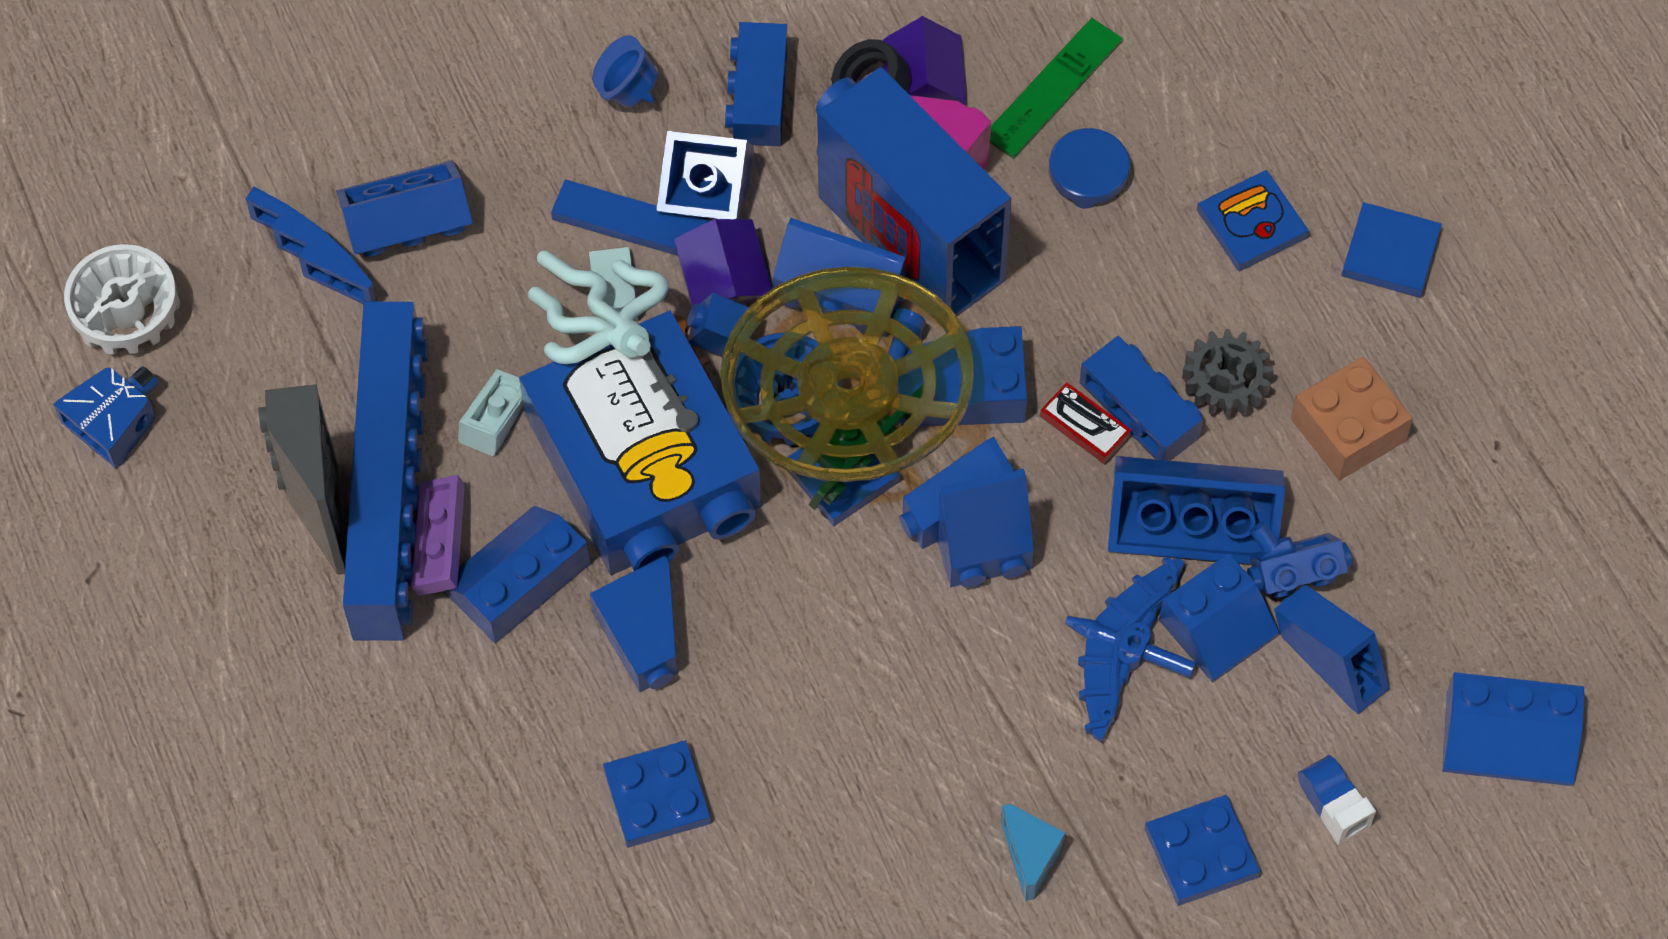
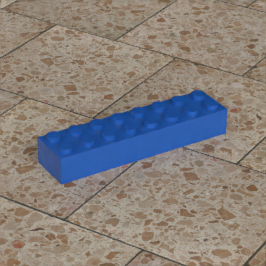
(384, 471)

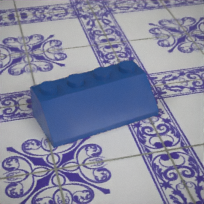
(1192, 508)

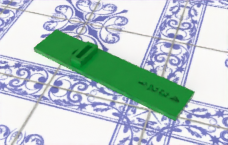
(1053, 87)

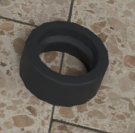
(870, 52)

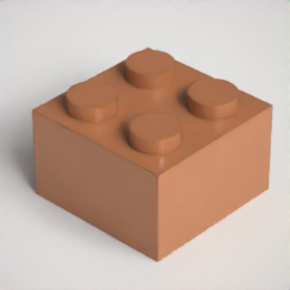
(1351, 418)

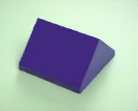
(933, 59)
(723, 260)

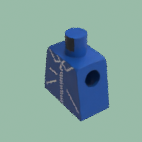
(109, 412)

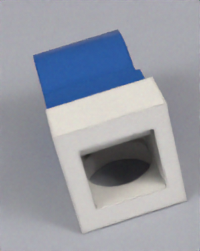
(1336, 799)

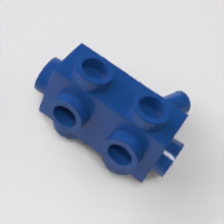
(1291, 564)

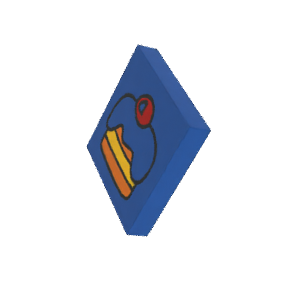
(1252, 220)

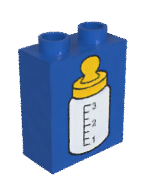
(626, 461)

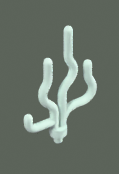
(609, 324)

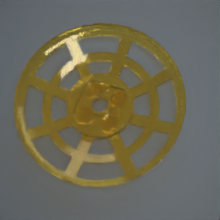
(842, 359)

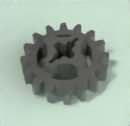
(1227, 386)

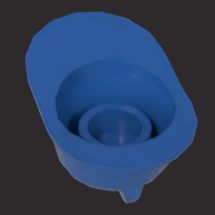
(625, 73)

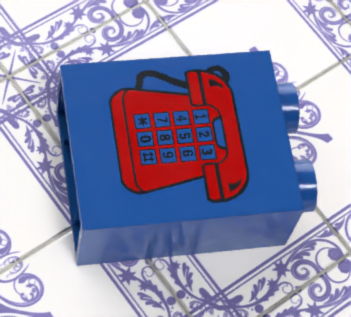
(911, 189)

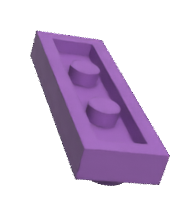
(438, 535)

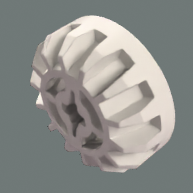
(112, 292)

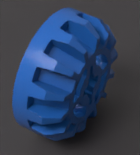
(748, 386)

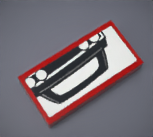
(1085, 423)

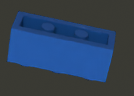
(758, 83)
(1141, 399)

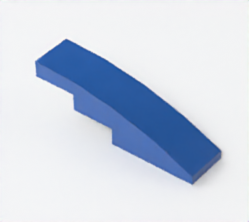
(318, 253)

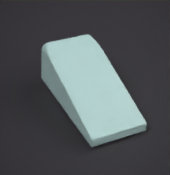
(618, 290)
(492, 414)

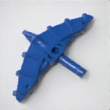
(1121, 641)

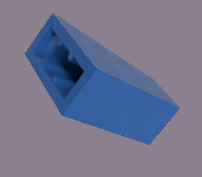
(921, 505)
(640, 623)
(1334, 646)

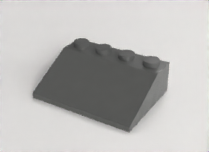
(306, 464)

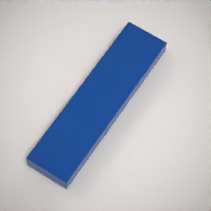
(621, 217)

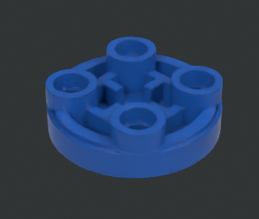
(1089, 166)

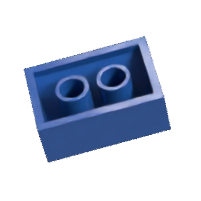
(404, 208)
(814, 248)
(519, 571)
(1513, 729)

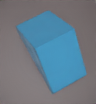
(1032, 846)

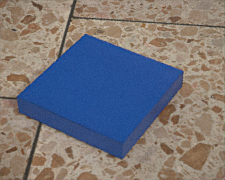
(1391, 249)

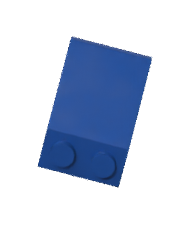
(997, 382)
(985, 529)

